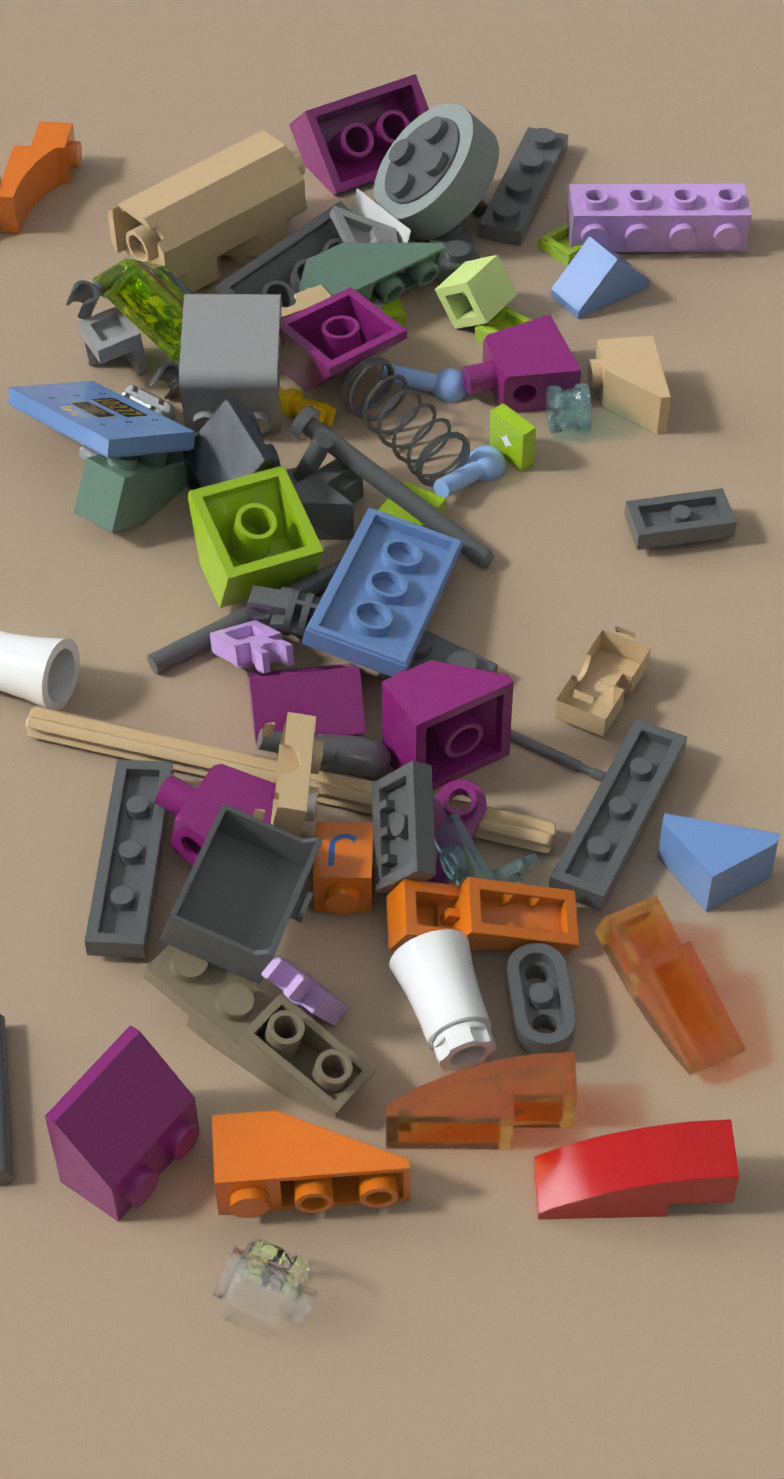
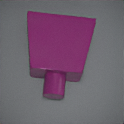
(522, 364)
(199, 805)

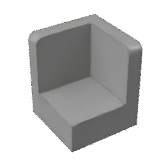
(111, 336)

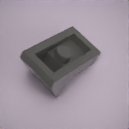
(329, 500)

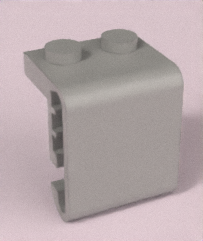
(231, 351)

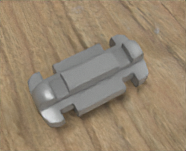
(149, 400)

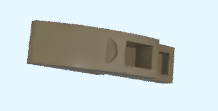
(260, 1033)

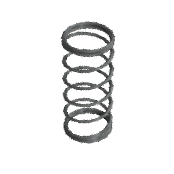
(426, 452)

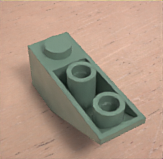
(374, 267)
(128, 489)

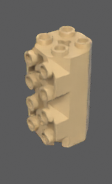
(217, 208)

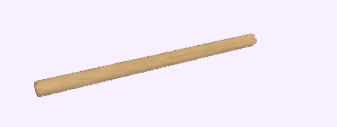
(198, 759)

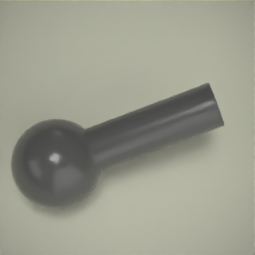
(312, 457)

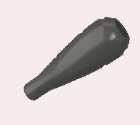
(342, 754)

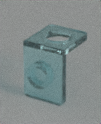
(462, 859)

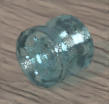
(569, 408)

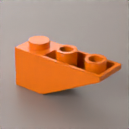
(287, 1164)

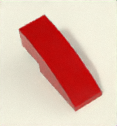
(638, 1172)

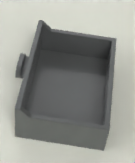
(242, 893)

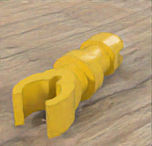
(294, 402)

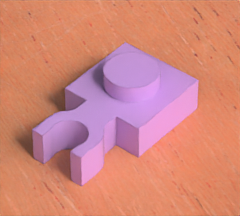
(252, 646)
(305, 990)

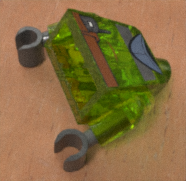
(149, 299)

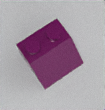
(335, 338)
(326, 692)
(447, 718)
(122, 1126)

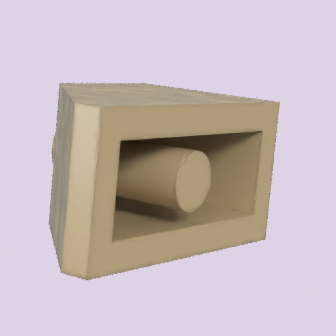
(632, 381)

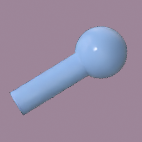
(445, 385)
(483, 464)

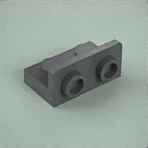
(403, 826)

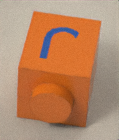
(344, 868)

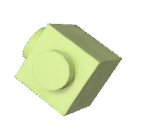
(476, 292)

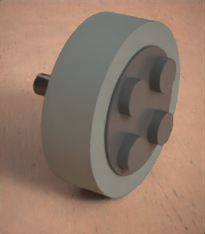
(437, 171)

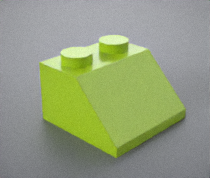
(252, 534)

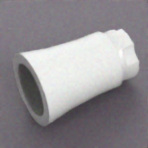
(39, 668)
(446, 997)

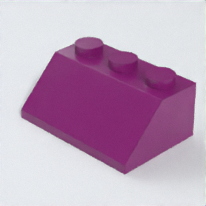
(351, 136)

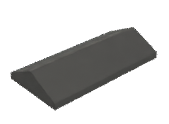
(283, 265)

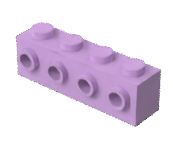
(660, 217)

